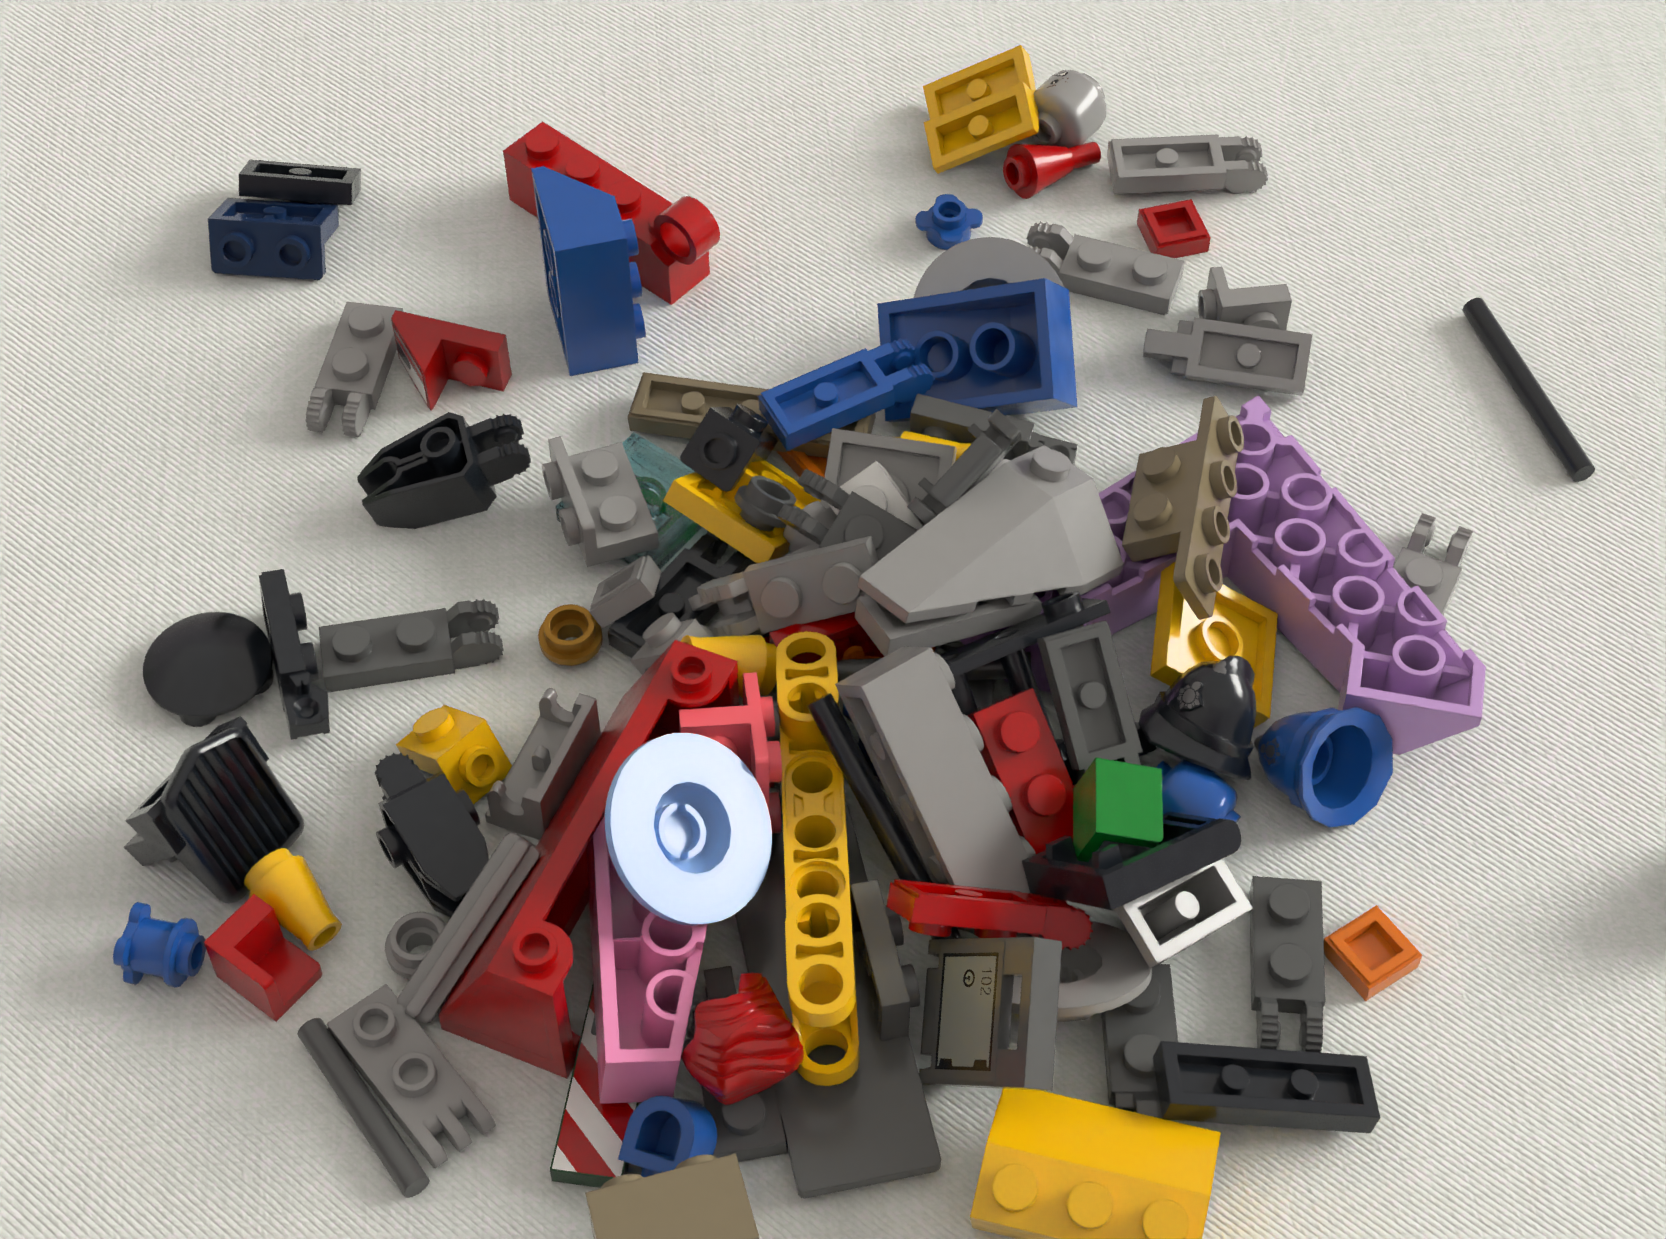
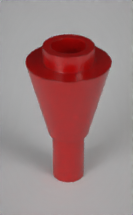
(1036, 167)

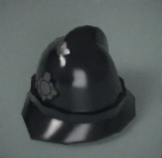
(1207, 717)

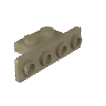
(1184, 505)

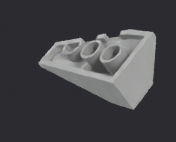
(1011, 535)

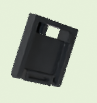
(1126, 871)

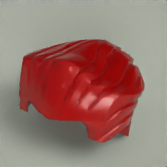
(742, 1042)

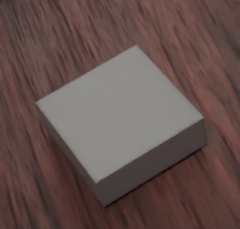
(625, 591)

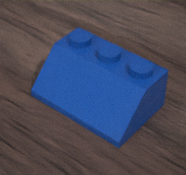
(589, 272)

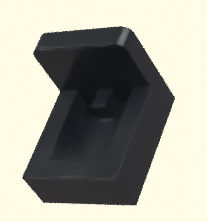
(727, 445)

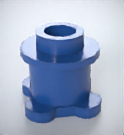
(159, 948)

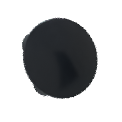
(208, 666)

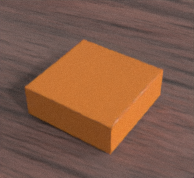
(1371, 953)

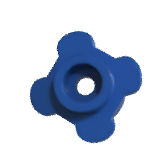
(948, 222)

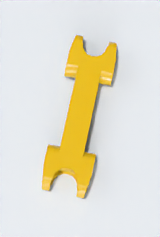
(815, 865)

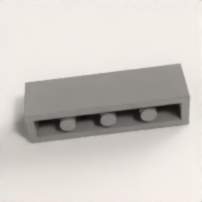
(936, 771)

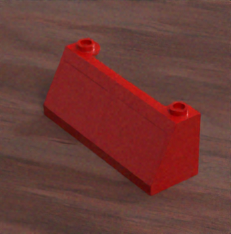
(515, 985)

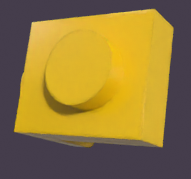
(458, 747)

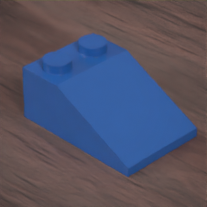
(989, 346)

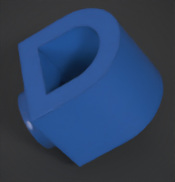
(666, 1133)

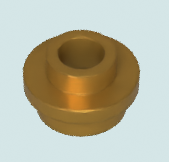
(569, 622)

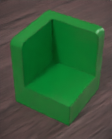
(1117, 805)

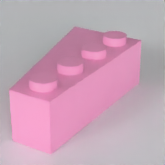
(641, 985)

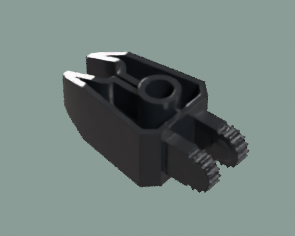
(442, 471)
(430, 832)

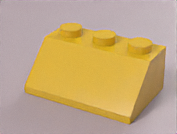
(1091, 1172)

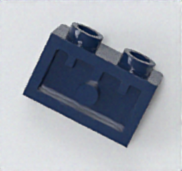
(271, 238)

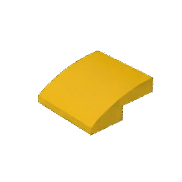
(981, 109)
(721, 515)

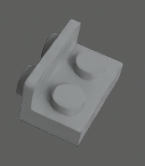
(600, 502)

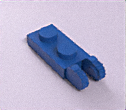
(844, 392)

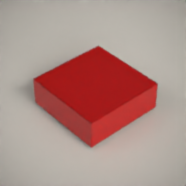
(1174, 229)

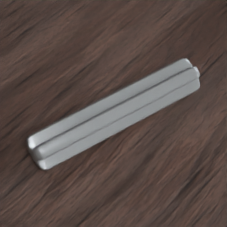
(468, 927)

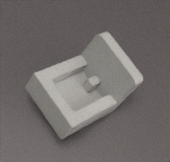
(1252, 306)

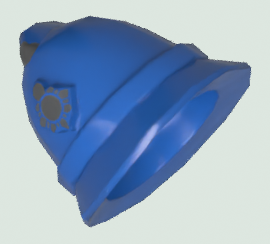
(1329, 762)

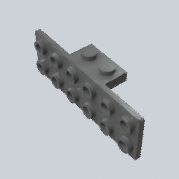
(878, 1119)

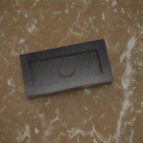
(300, 182)

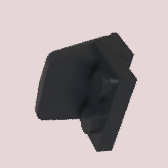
(217, 812)

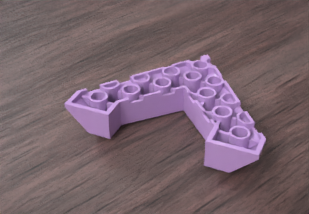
(1329, 581)

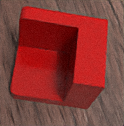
(259, 961)

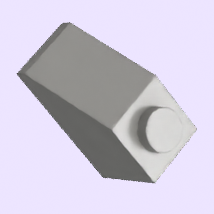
(1183, 912)

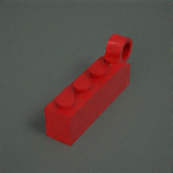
(670, 236)

